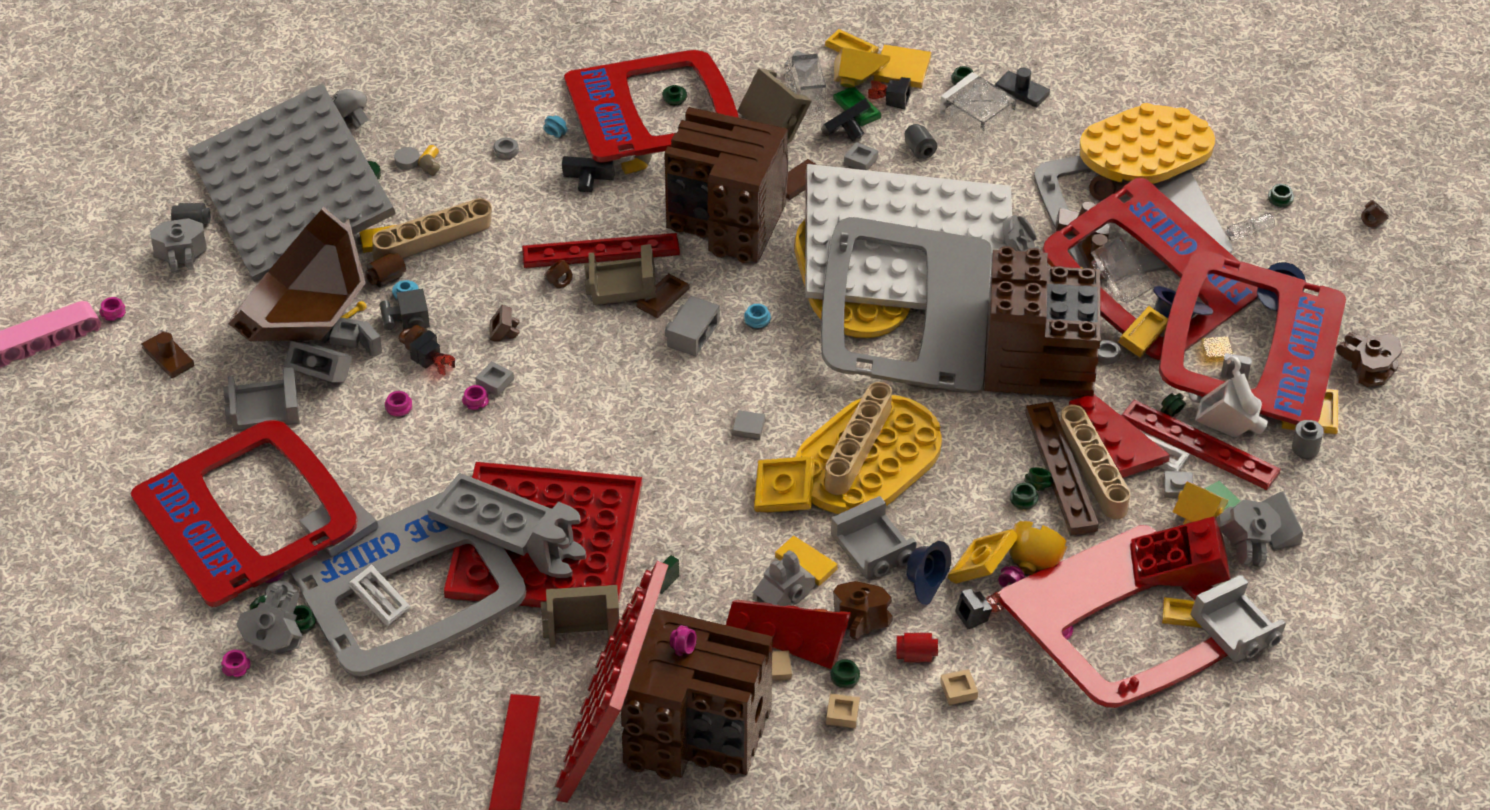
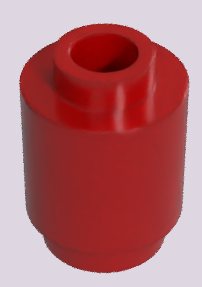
(916, 647)

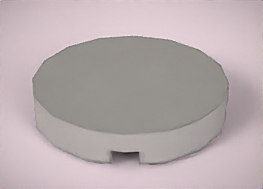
(1019, 233)

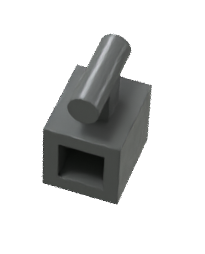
(410, 310)

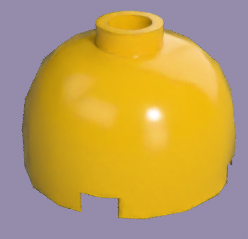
(1036, 548)

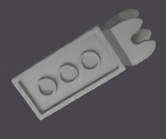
(511, 523)

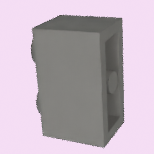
(692, 325)
(318, 361)

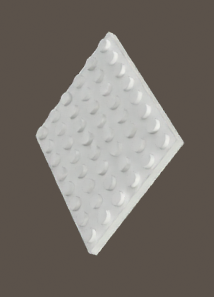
(885, 271)

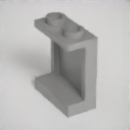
(262, 402)
(871, 538)
(1235, 620)

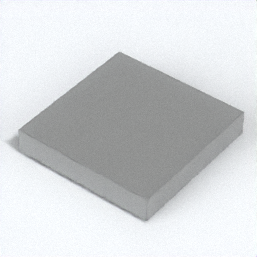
(320, 518)

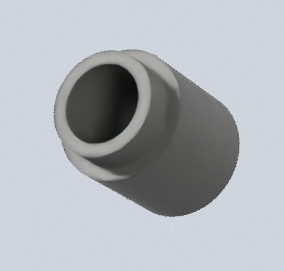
(920, 141)
(194, 211)
(1307, 439)

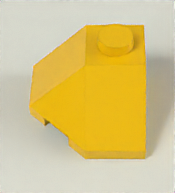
(857, 66)

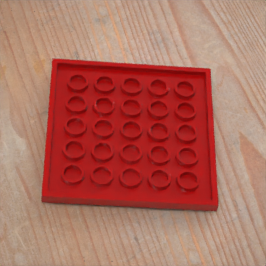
(606, 530)
(610, 682)

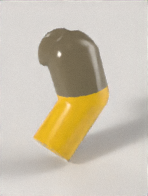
(427, 160)
(637, 164)

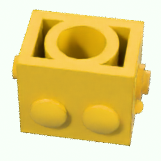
(1198, 503)

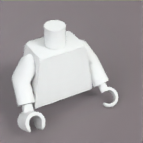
(1231, 406)

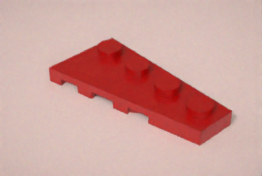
(1125, 443)
(804, 632)

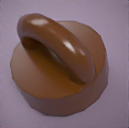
(1102, 187)
(1376, 211)
(558, 270)
(411, 334)

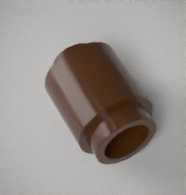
(385, 269)

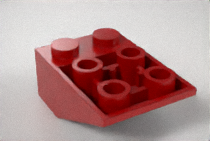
(1182, 556)

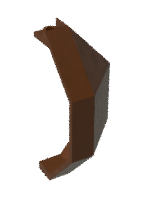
(305, 286)

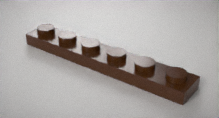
(1064, 472)

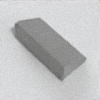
(1290, 531)

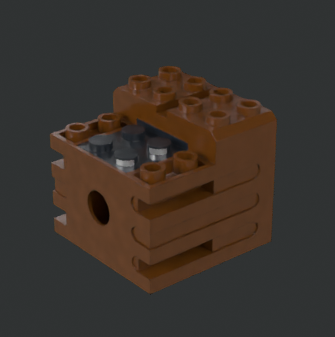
(726, 182)
(1041, 326)
(697, 704)

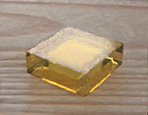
(1215, 348)

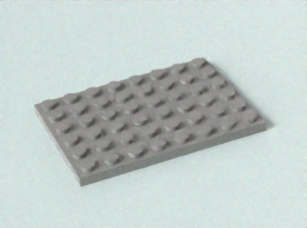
(282, 171)

